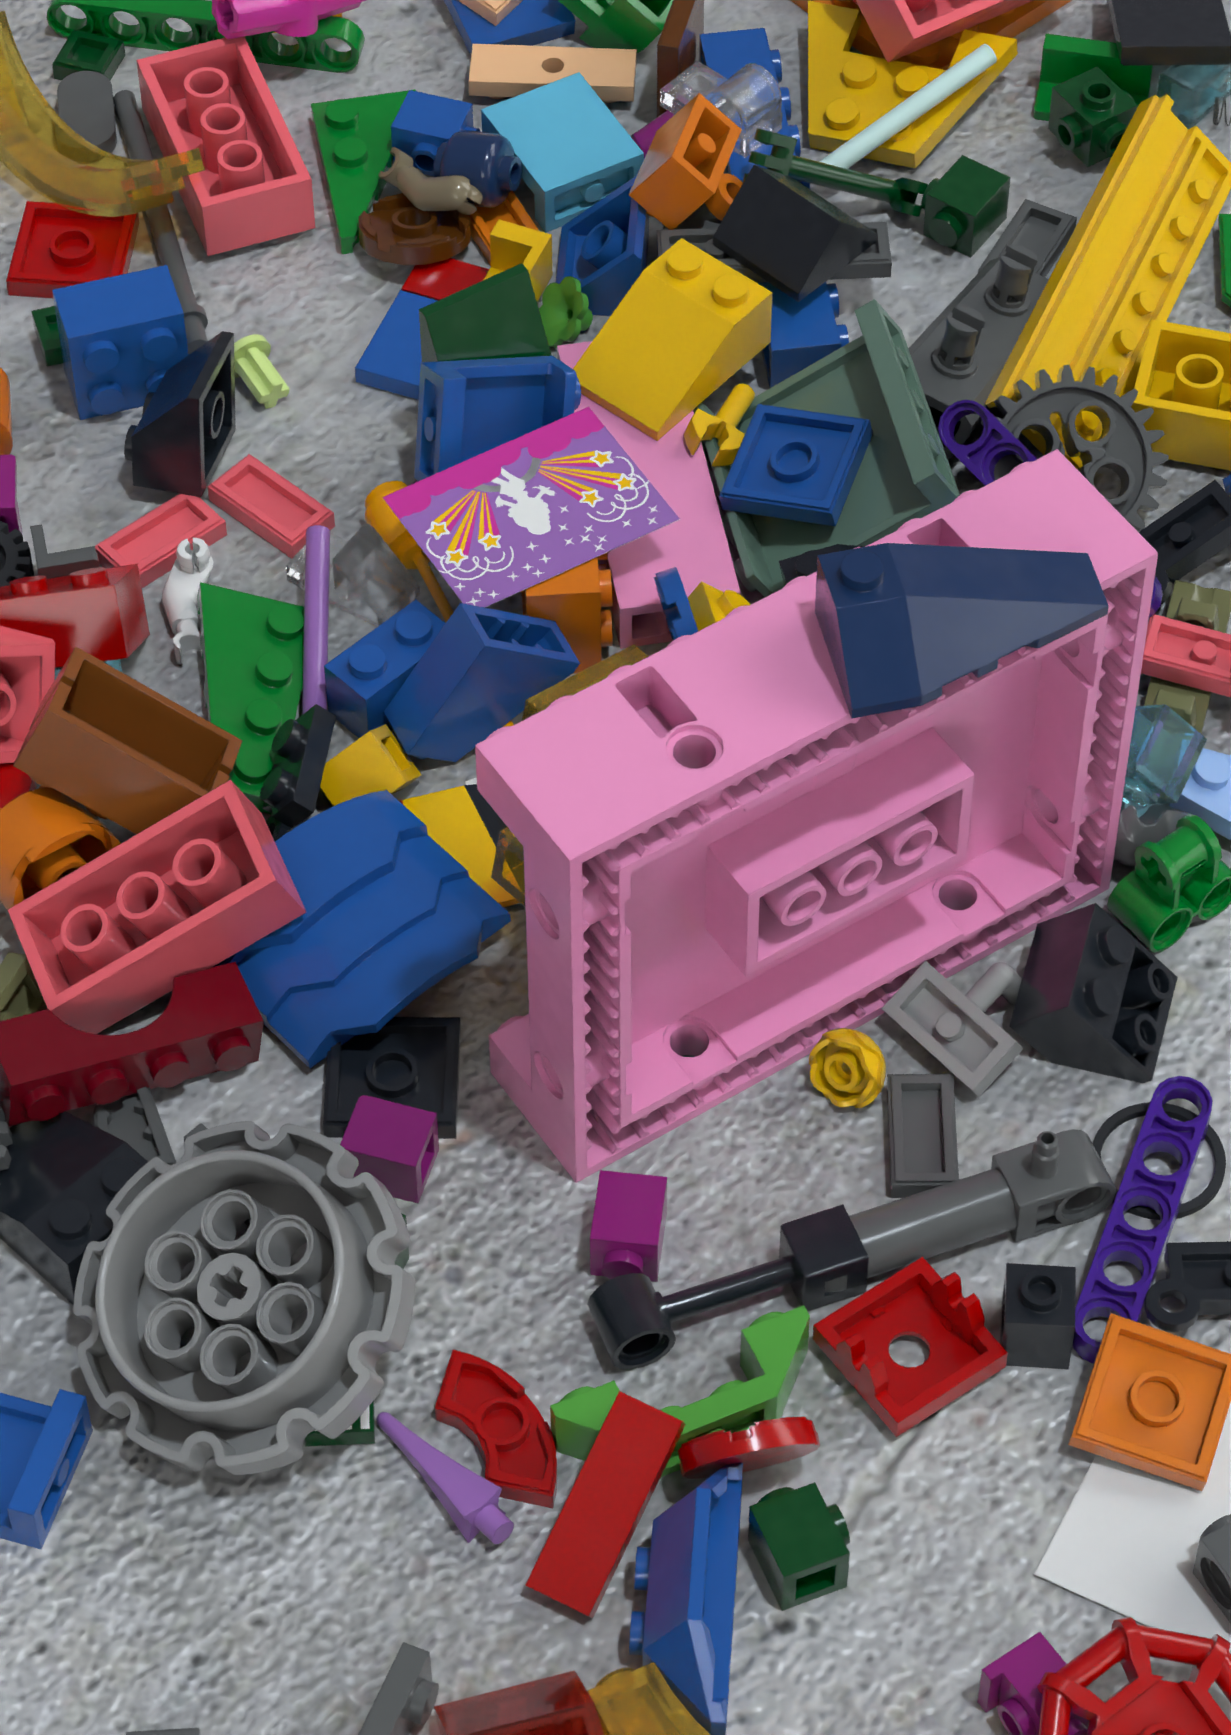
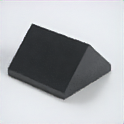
(789, 233)

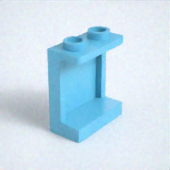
(567, 147)

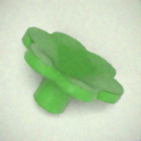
(564, 311)

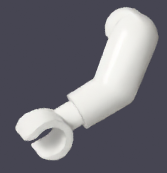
(181, 592)

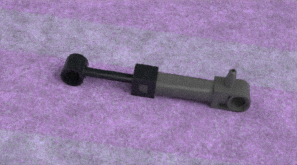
(834, 1253)

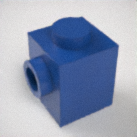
(426, 123)

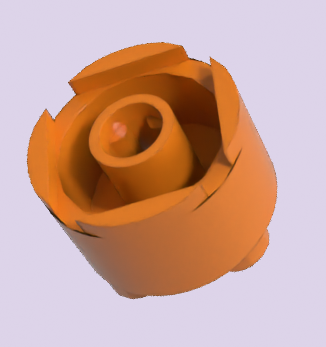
(45, 840)

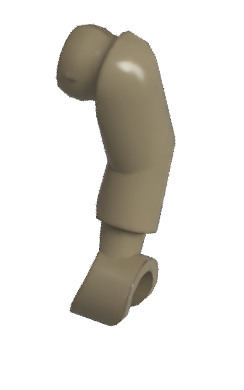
(431, 193)

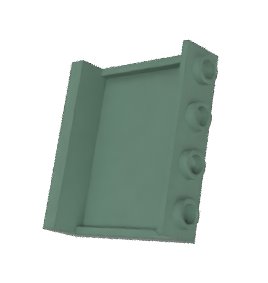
(899, 475)

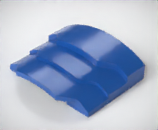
(377, 928)

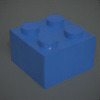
(119, 338)

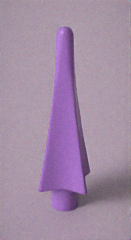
(464, 1494)

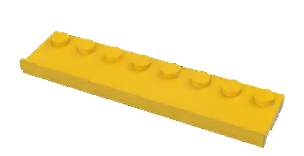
(1122, 261)

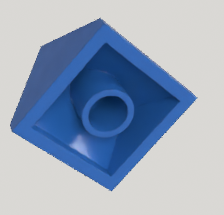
(606, 249)

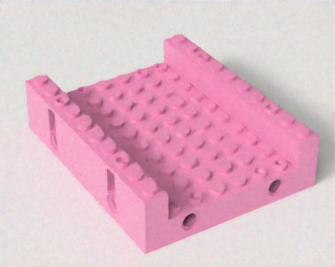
(755, 867)

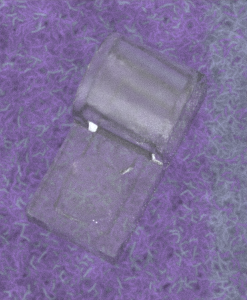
(747, 98)

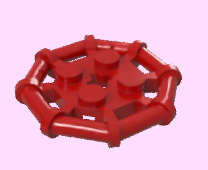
(1146, 1702)

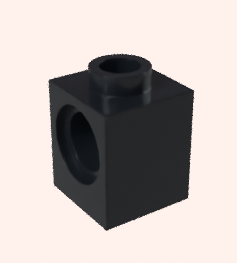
(1038, 1315)

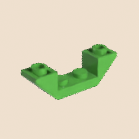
(770, 1359)

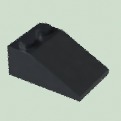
(59, 1193)

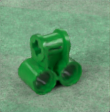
(1173, 884)

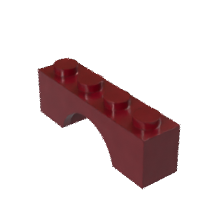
(59, 1068)

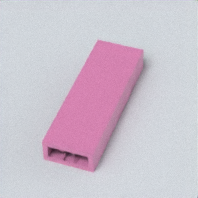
(691, 544)

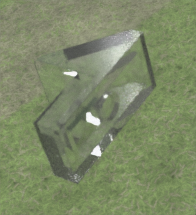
(362, 576)

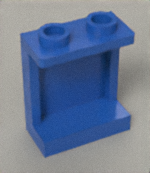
(486, 403)
(38, 1462)

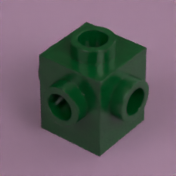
(1090, 115)

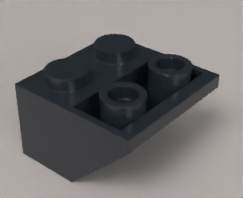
(1094, 996)

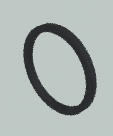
(1183, 1115)

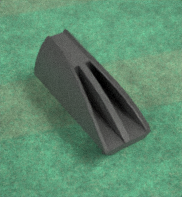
(975, 335)

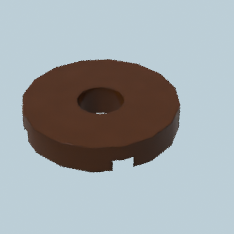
(409, 236)

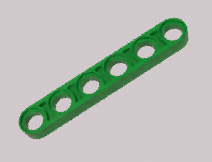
(156, 34)

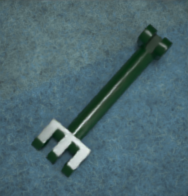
(899, 193)

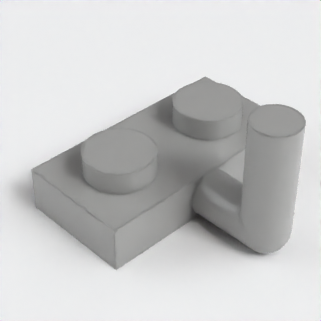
(956, 1024)

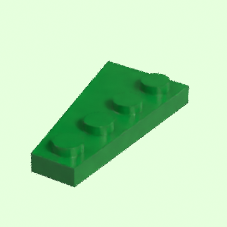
(251, 674)

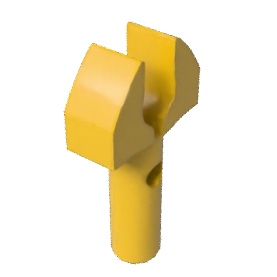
(722, 426)

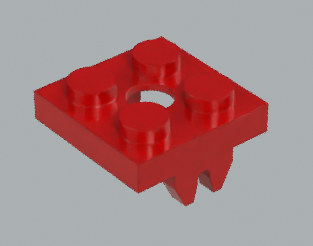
(920, 1306)

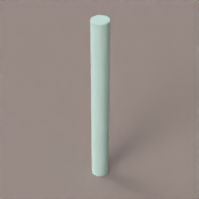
(912, 108)

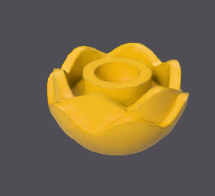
(834, 1078)

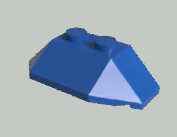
(692, 1596)

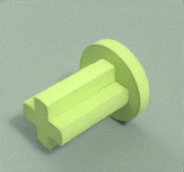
(257, 371)

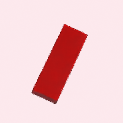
(605, 1504)

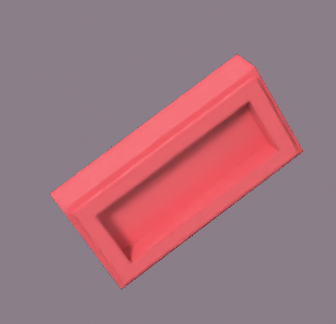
(268, 504)
(156, 535)

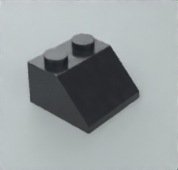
(186, 422)

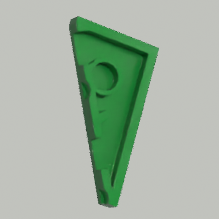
(353, 150)

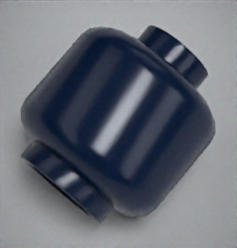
(484, 160)

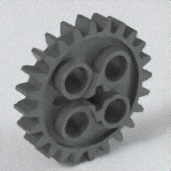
(1123, 441)

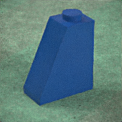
(476, 680)

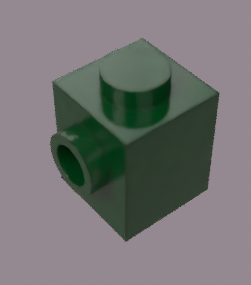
(965, 205)
(799, 1544)

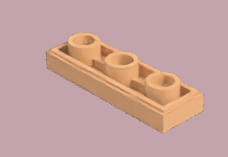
(516, 69)

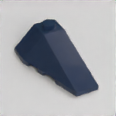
(928, 614)

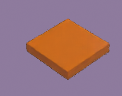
(1155, 1402)

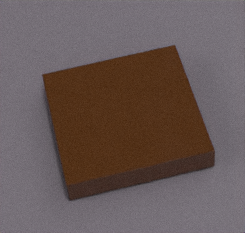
(678, 42)

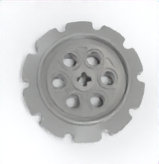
(321, 1377)

